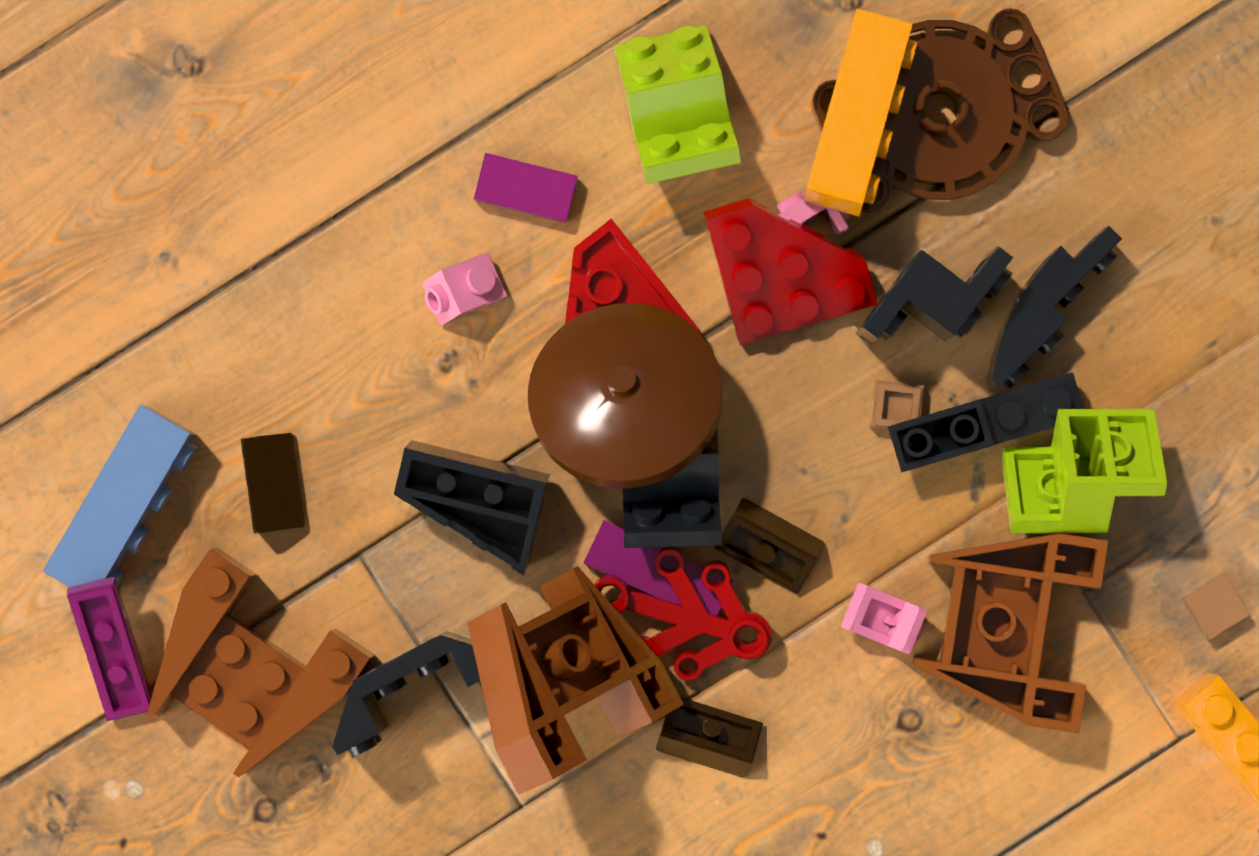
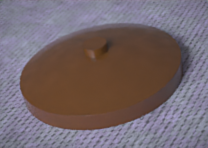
(625, 395)

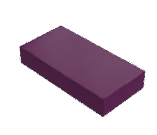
(525, 188)

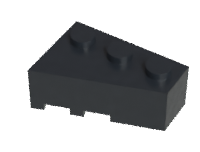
(476, 497)

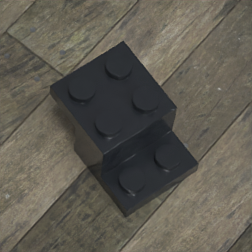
(937, 297)
(677, 509)

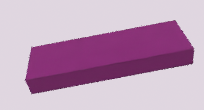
(638, 567)
(110, 648)

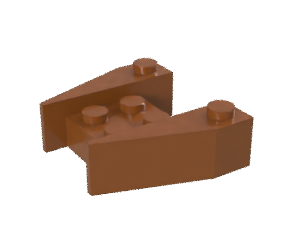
(1000, 624)
(556, 665)
(241, 676)

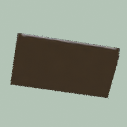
(272, 483)
(770, 545)
(710, 737)

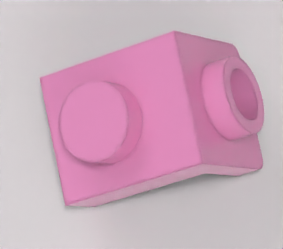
(803, 212)
(463, 288)
(884, 618)

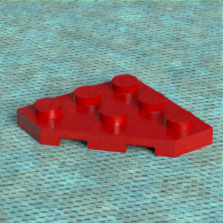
(782, 271)
(613, 272)

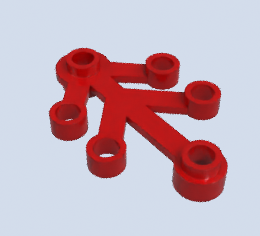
(692, 616)

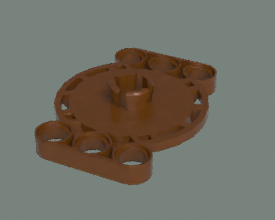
(986, 107)

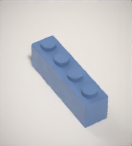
(123, 499)

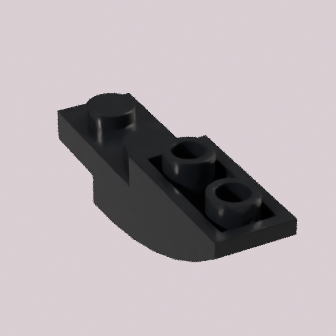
(1033, 319)
(983, 422)

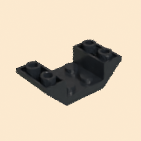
(361, 715)

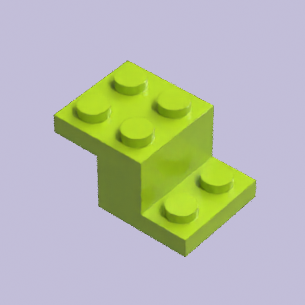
(677, 103)
(1088, 464)

